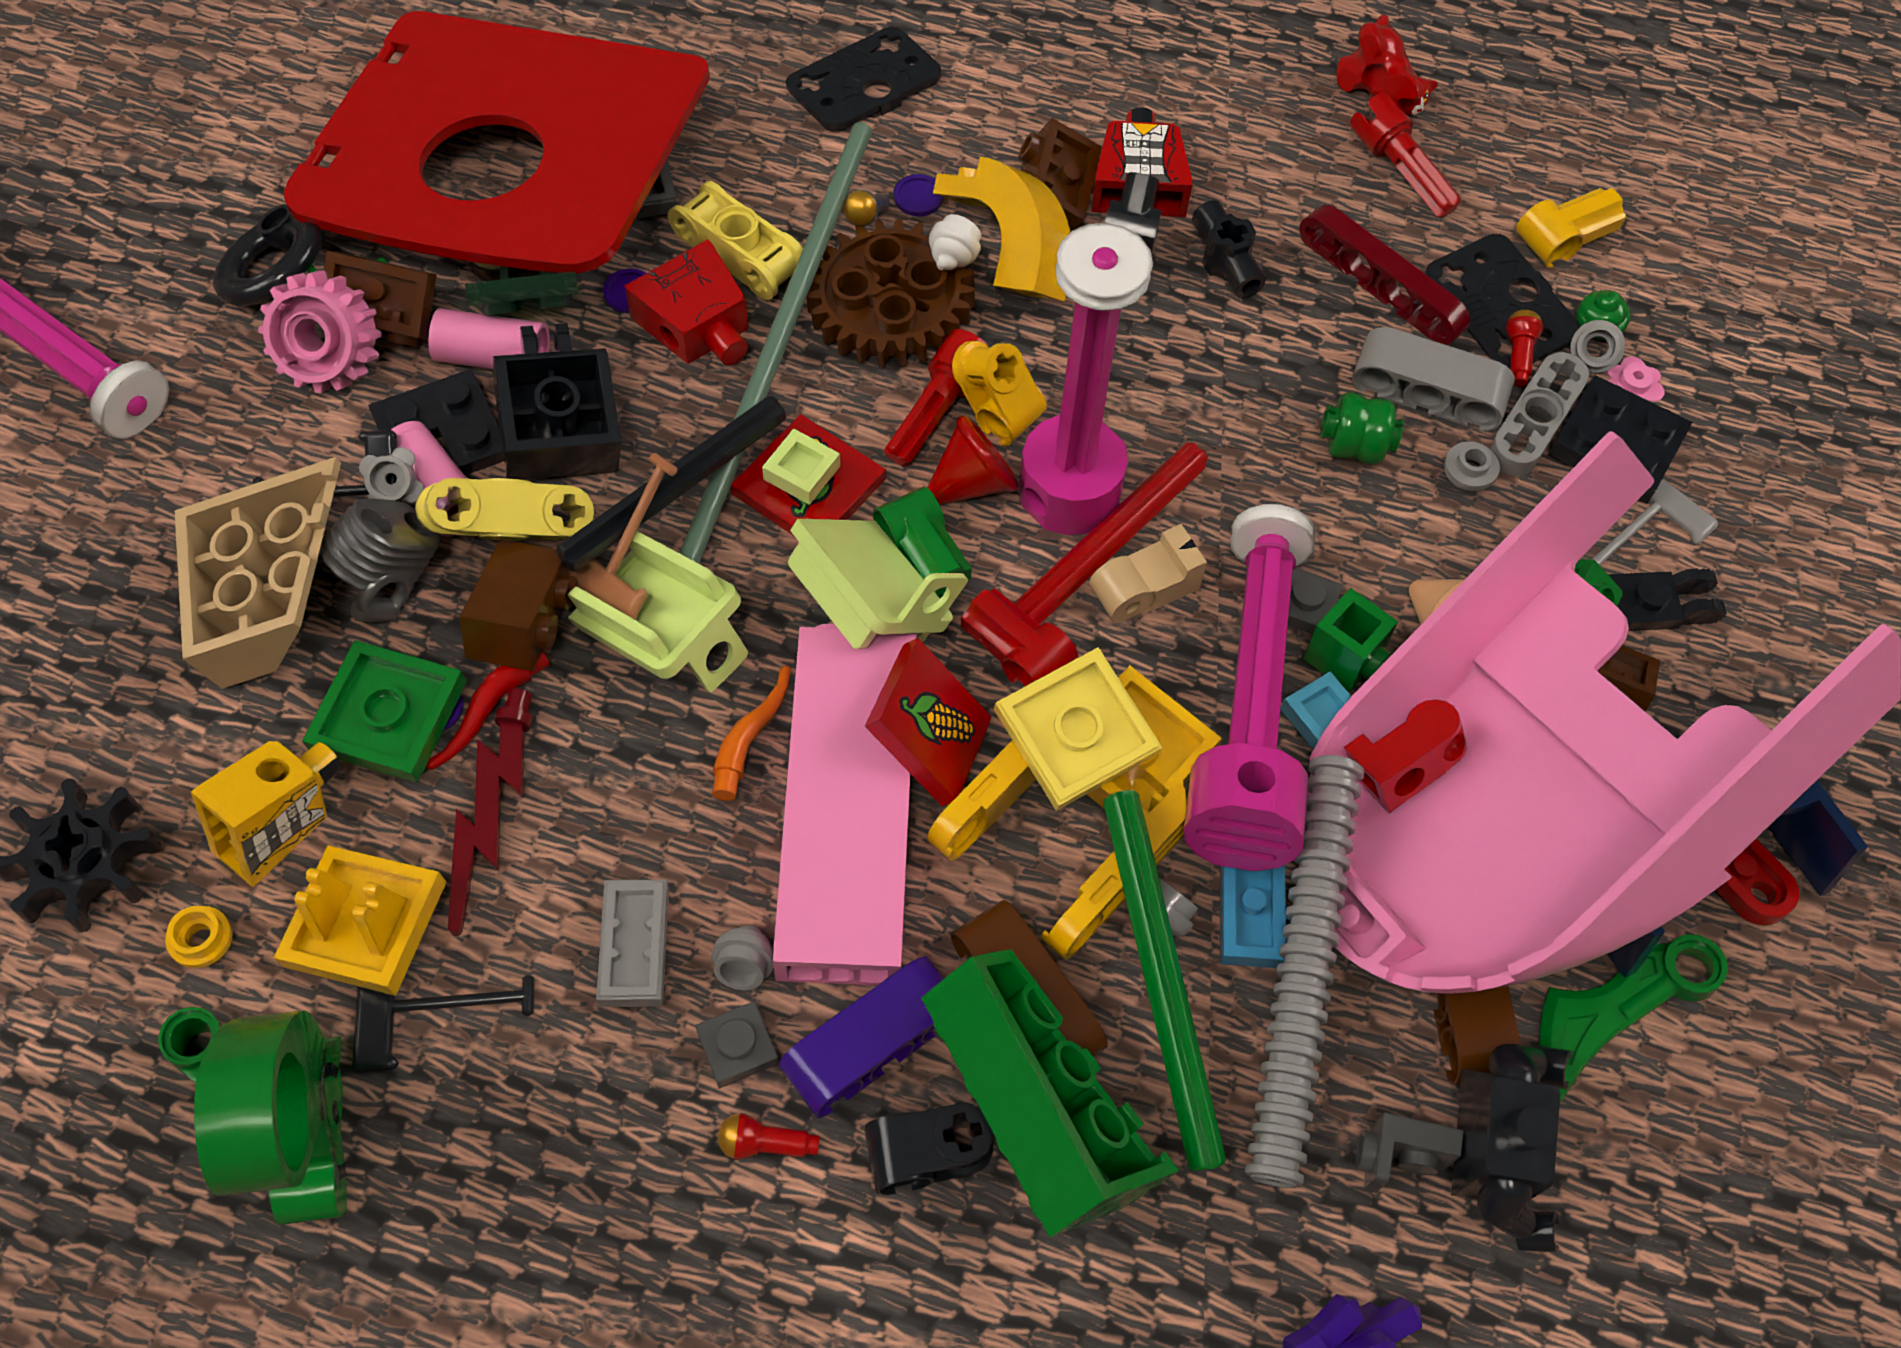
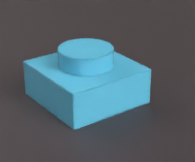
(1315, 706)

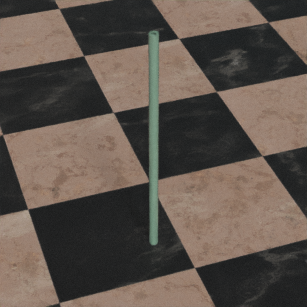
(780, 332)

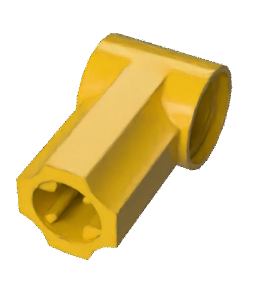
(1562, 229)

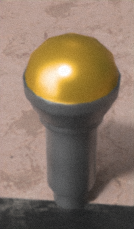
(863, 207)

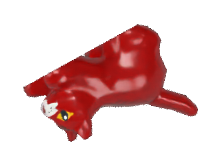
(1384, 67)

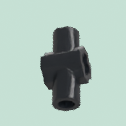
(1136, 207)
(1229, 248)

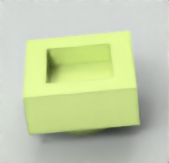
(801, 466)

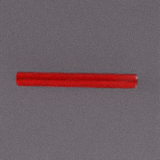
(1112, 533)

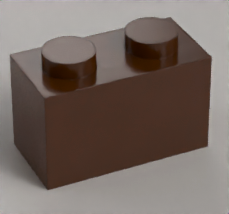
(516, 606)

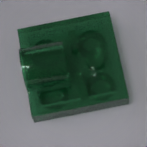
(504, 294)

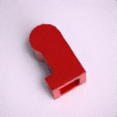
(1411, 753)

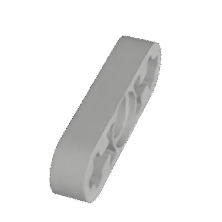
(1539, 394)

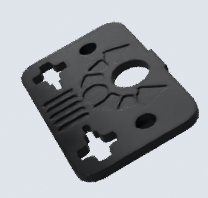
(858, 67)
(1489, 297)

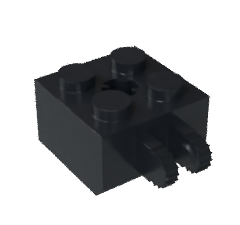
(556, 409)

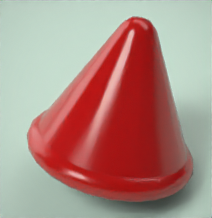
(970, 467)

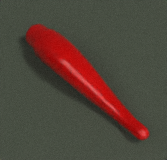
(482, 702)

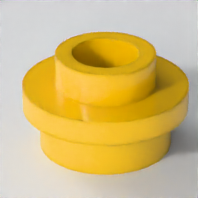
(186, 924)

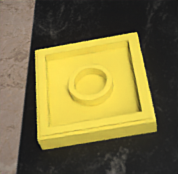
(1077, 728)

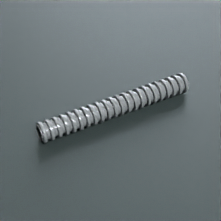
(1305, 973)

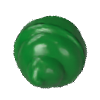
(1604, 306)

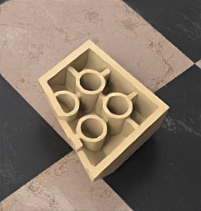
(250, 571)

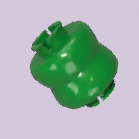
(1361, 428)

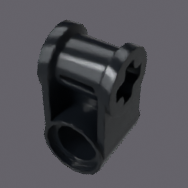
(921, 1147)

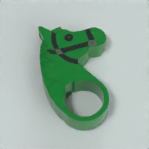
(273, 1115)

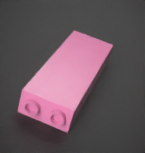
(841, 820)

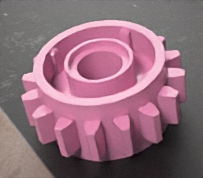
(292, 336)

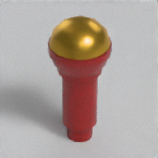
(1523, 331)
(744, 1136)

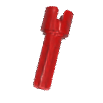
(1391, 137)
(932, 404)

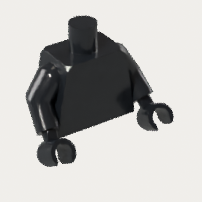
(1512, 1140)

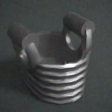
(378, 546)

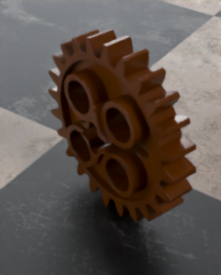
(888, 294)

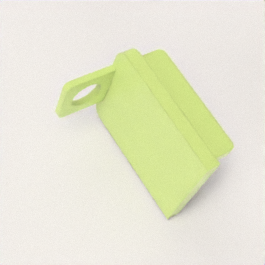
(869, 582)
(678, 621)

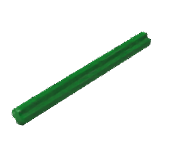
(1164, 982)

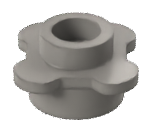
(399, 463)

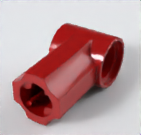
(1015, 639)

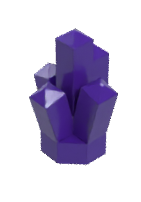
(1348, 1325)

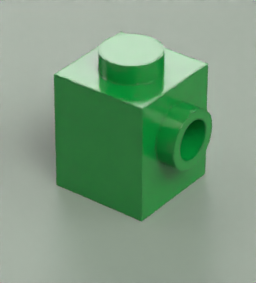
(1351, 640)

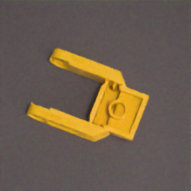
(1157, 782)

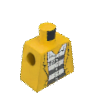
(264, 806)

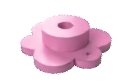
(1637, 378)

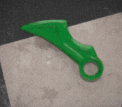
(1593, 1017)

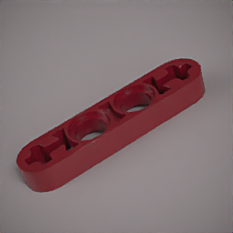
(1430, 306)

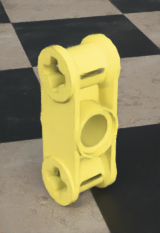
(745, 241)
(504, 509)

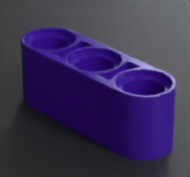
(863, 1038)

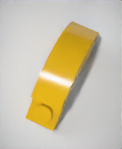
(1028, 219)

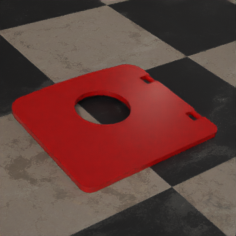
(592, 103)

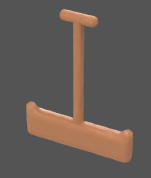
(601, 580)

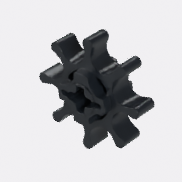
(93, 865)

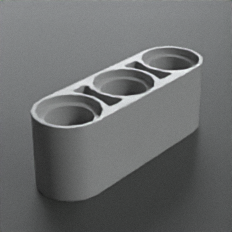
(1434, 377)

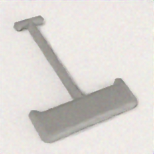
(1677, 508)

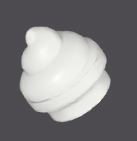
(954, 242)

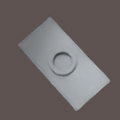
(633, 943)

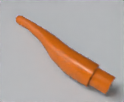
(734, 748)

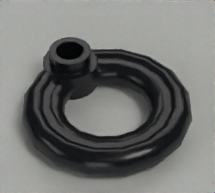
(277, 230)

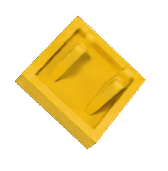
(360, 919)

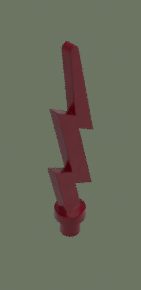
(485, 833)

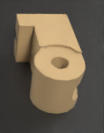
(1150, 576)

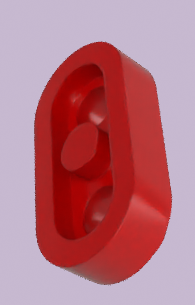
(1762, 871)

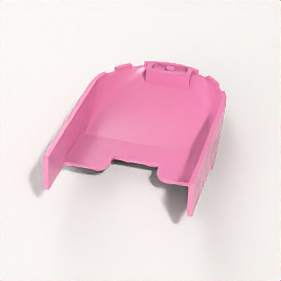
(1571, 803)

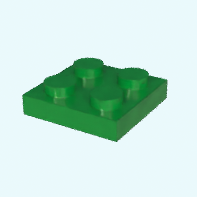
(386, 710)

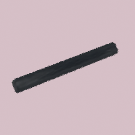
(692, 469)

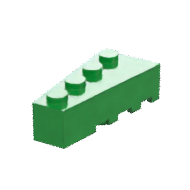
(1042, 1095)

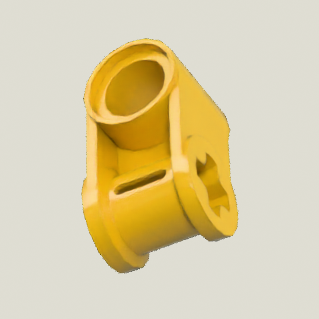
(998, 388)

